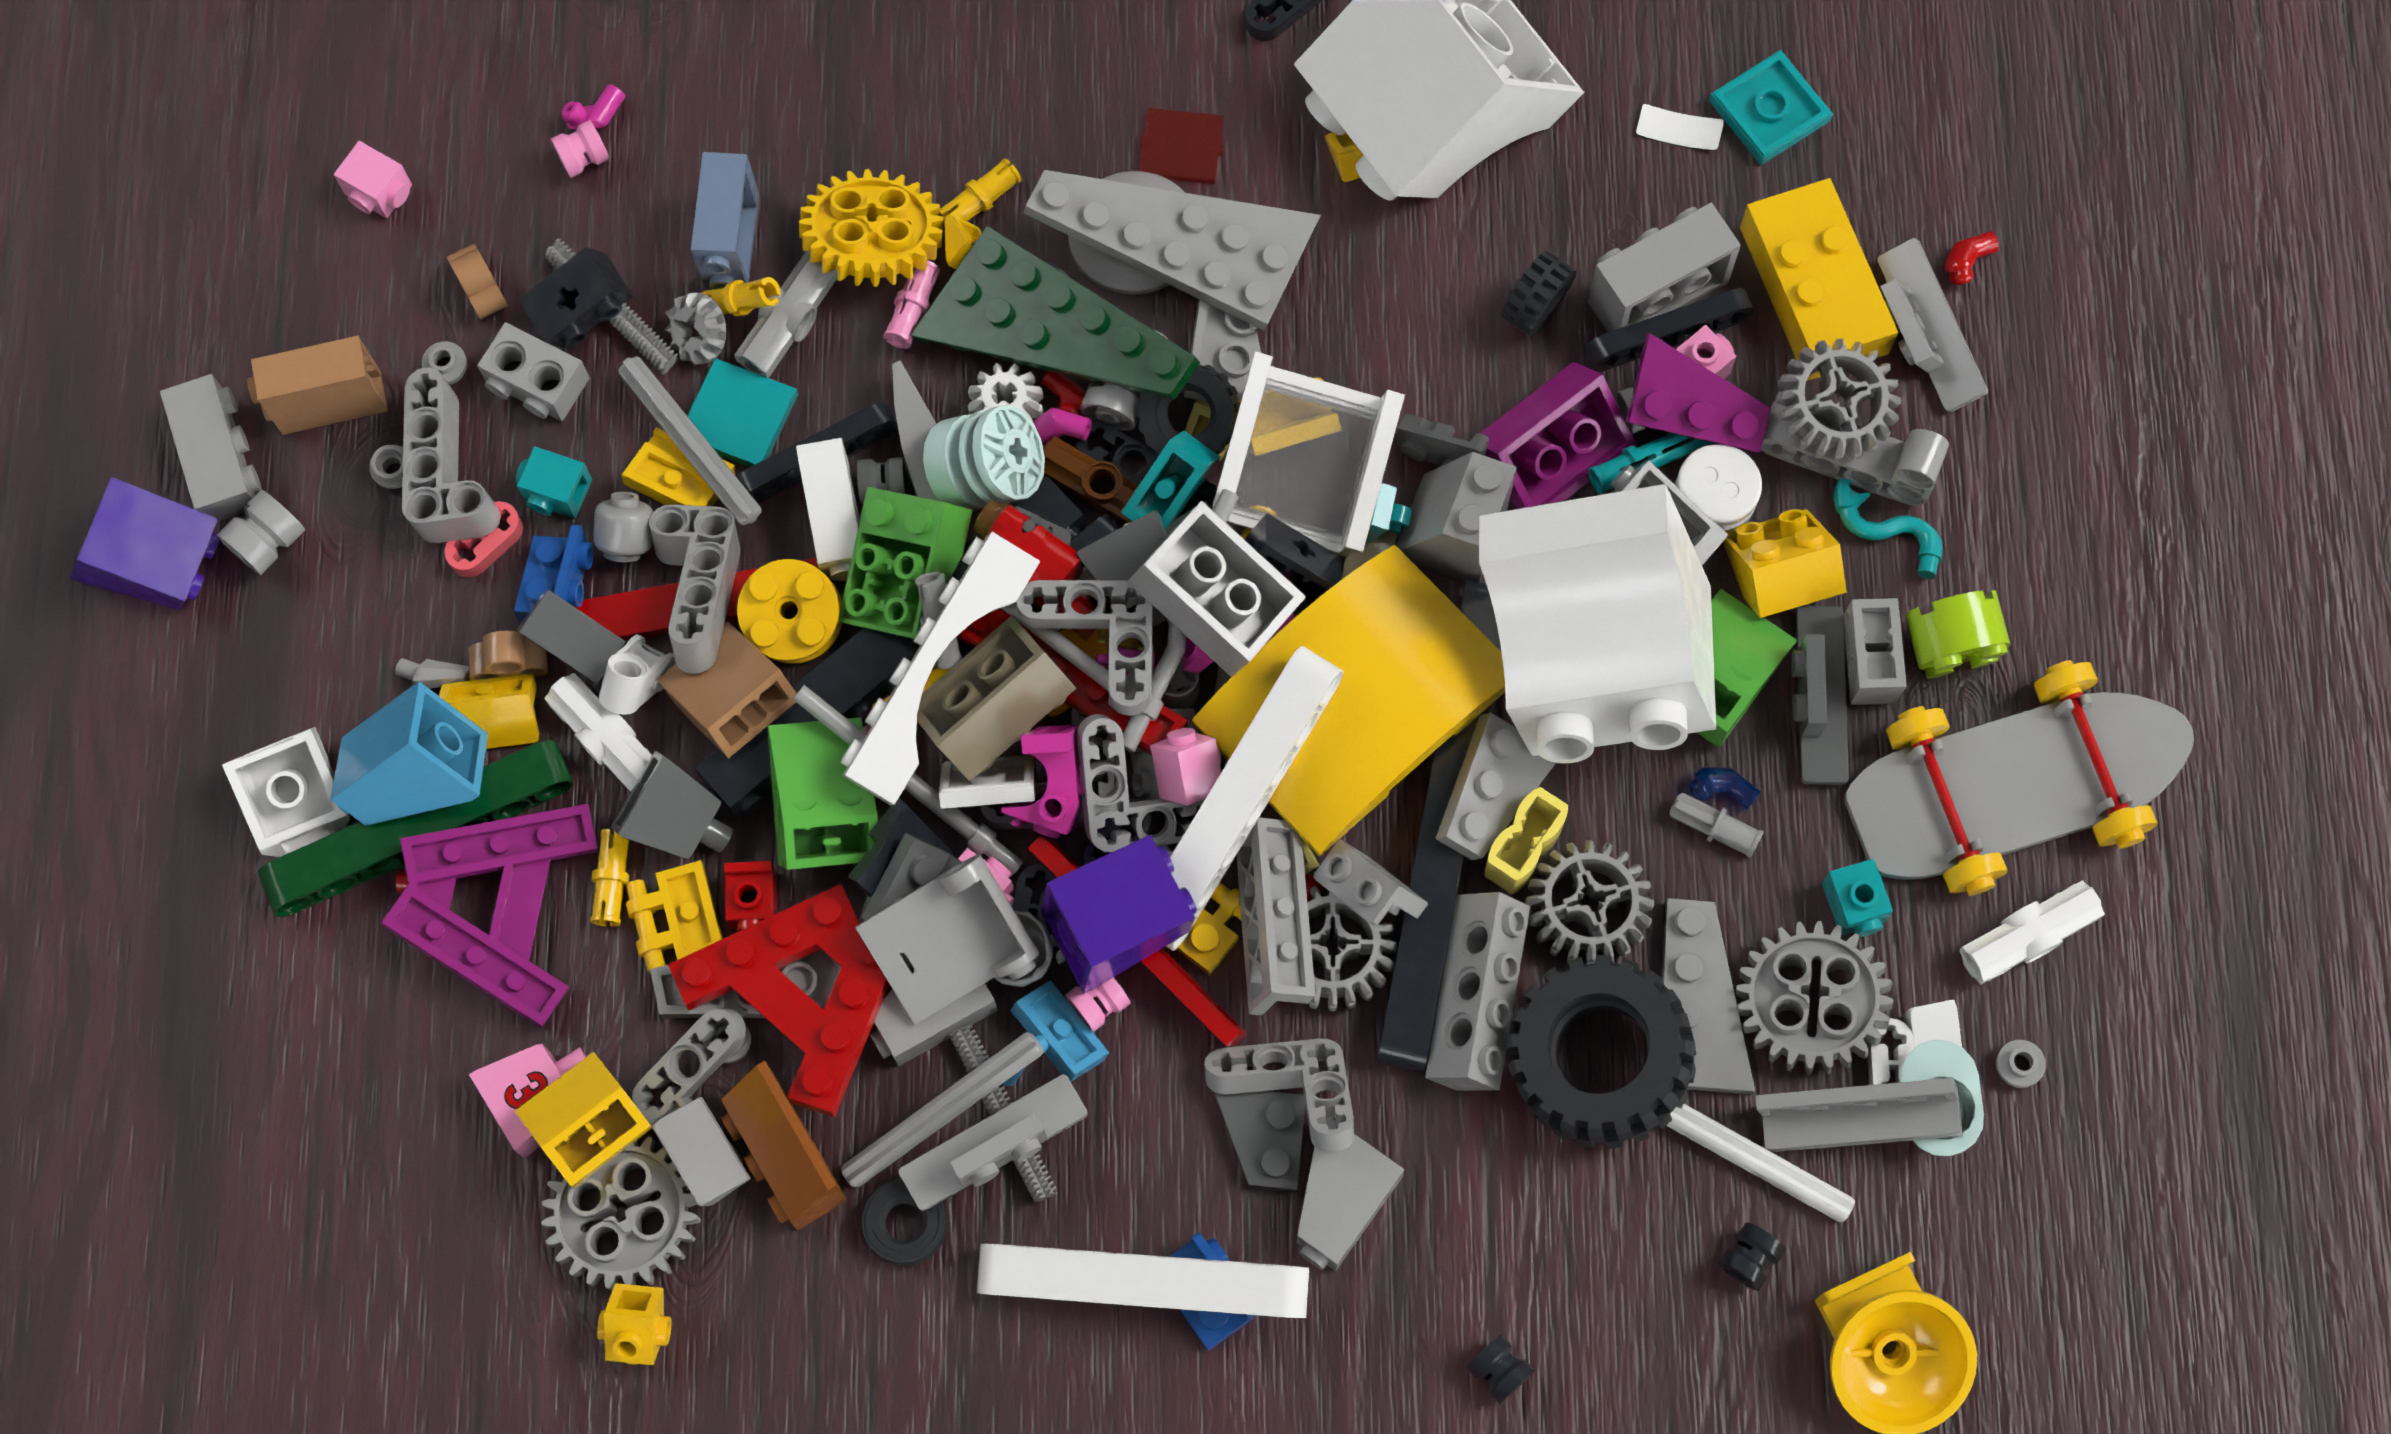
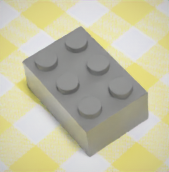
(1664, 269)
(1216, 589)

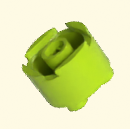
(1957, 632)

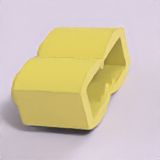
(1518, 847)

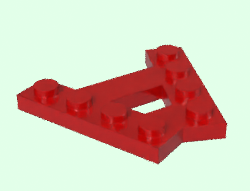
(751, 966)

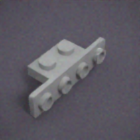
(1929, 326)
(993, 1142)

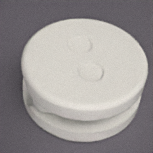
(1721, 484)

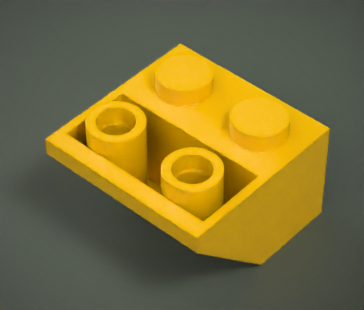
(1785, 562)
(583, 1120)

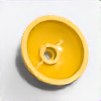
(1920, 1379)

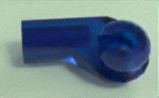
(1723, 780)

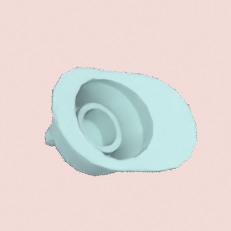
(1948, 1060)

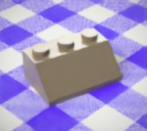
(992, 698)

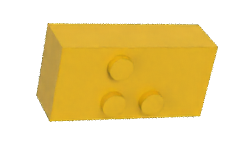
(1817, 271)

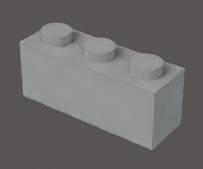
(210, 447)

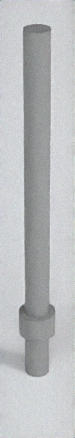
(979, 837)

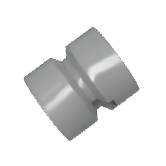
(1111, 405)
(260, 532)

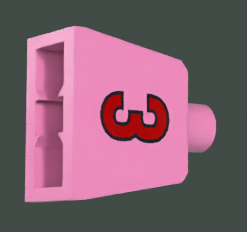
(515, 1081)

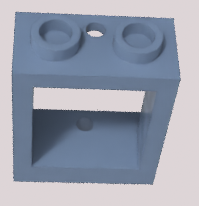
(724, 219)

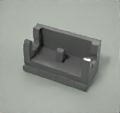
(570, 635)

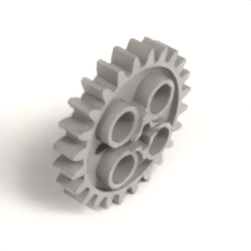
(1857, 1001)
(636, 1252)

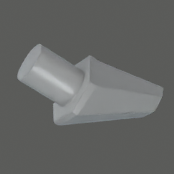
(432, 672)

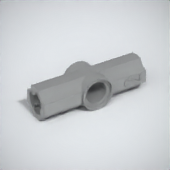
(788, 319)

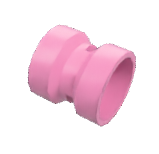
(580, 148)
(1109, 998)

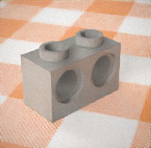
(538, 366)
(1874, 651)

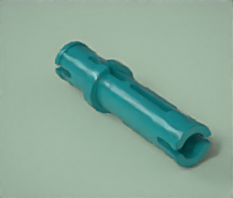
(1604, 474)

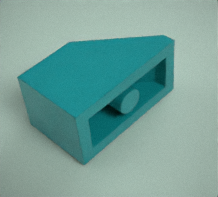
(1172, 479)

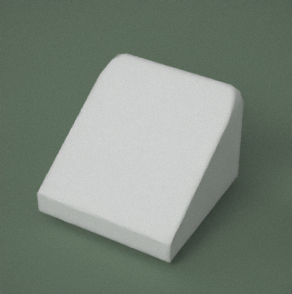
(1934, 1022)

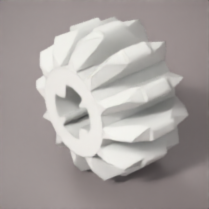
(1007, 387)

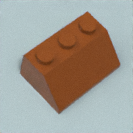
(780, 1149)

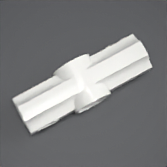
(599, 731)
(2031, 932)

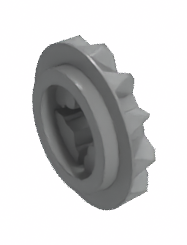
(708, 322)

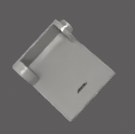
(952, 935)

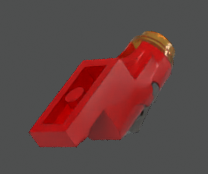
(1042, 541)

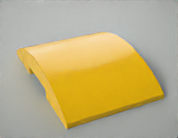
(1406, 687)

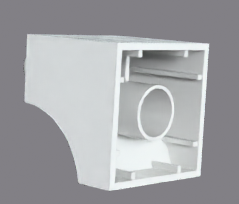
(1432, 87)
(1600, 623)

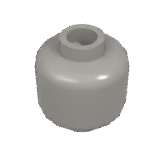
(622, 527)

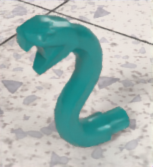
(1930, 543)

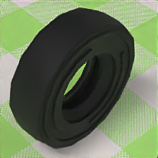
(893, 1250)

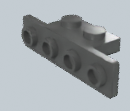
(1821, 695)

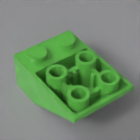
(893, 546)
(1745, 658)
(816, 810)

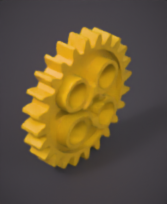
(871, 227)

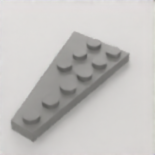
(1203, 245)

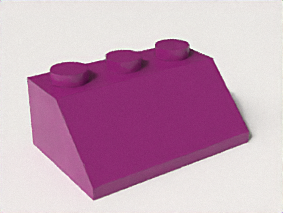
(1559, 436)

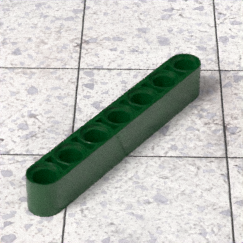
(372, 850)

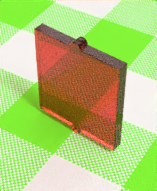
(1182, 145)

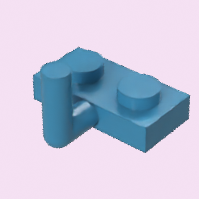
(1059, 1031)

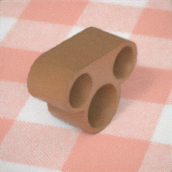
(477, 281)
(506, 655)

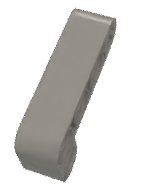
(439, 454)
(1893, 470)
(709, 550)

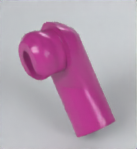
(599, 113)
(1060, 422)

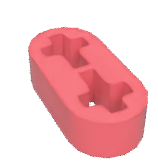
(486, 548)

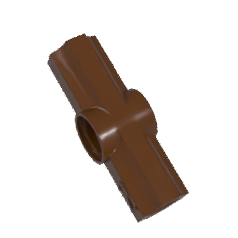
(1078, 472)

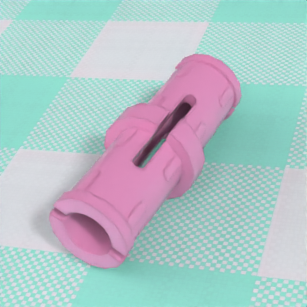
(911, 305)

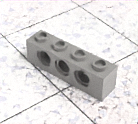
(1477, 992)

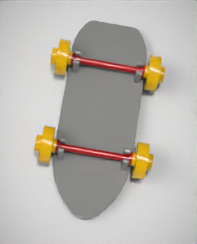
(2016, 781)

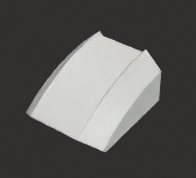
(287, 793)

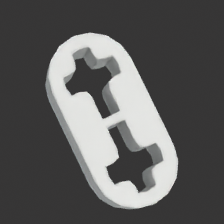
(1878, 1056)

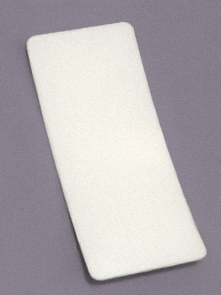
(1679, 128)

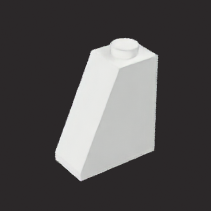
(830, 504)

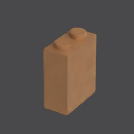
(317, 385)
(733, 696)

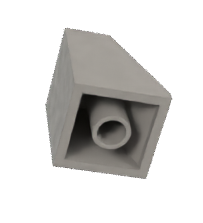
(1447, 513)

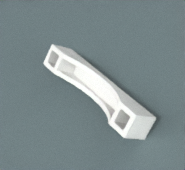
(889, 750)

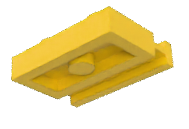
(667, 475)

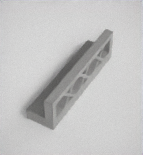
(1274, 916)
(1860, 1115)

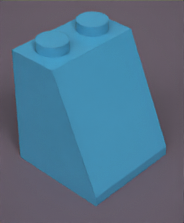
(409, 759)

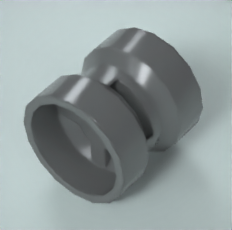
(873, 474)

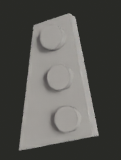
(1223, 344)
(1489, 787)

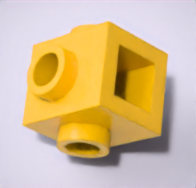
(634, 1324)

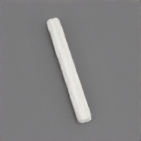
(1762, 1163)

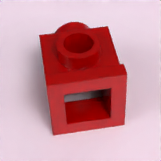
(750, 877)

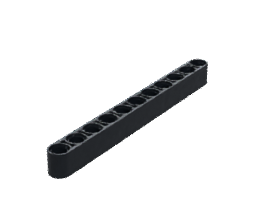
(1436, 881)

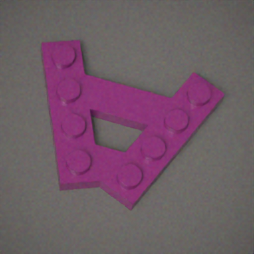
(499, 960)

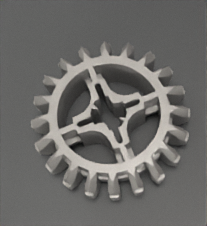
(1831, 364)
(1608, 896)
(1354, 947)

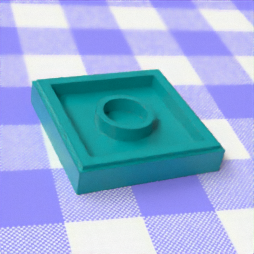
(1770, 107)
(741, 412)

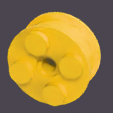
(769, 594)

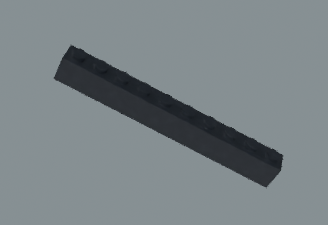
(850, 680)

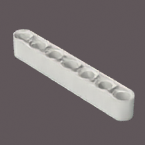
(1252, 775)
(1143, 1280)

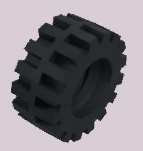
(1538, 293)

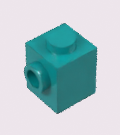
(553, 483)
(1858, 898)

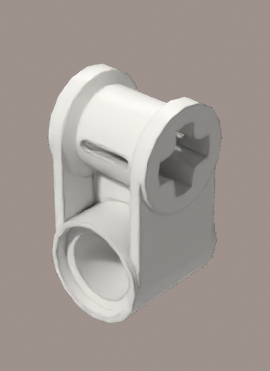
(632, 676)

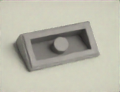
(701, 1152)

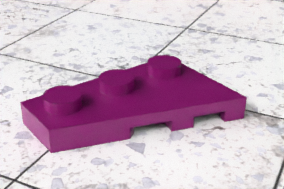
(1693, 402)

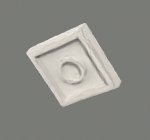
(1007, 781)

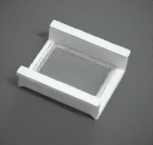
(1309, 455)

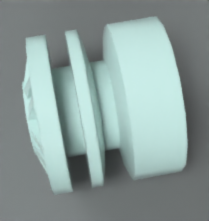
(984, 458)

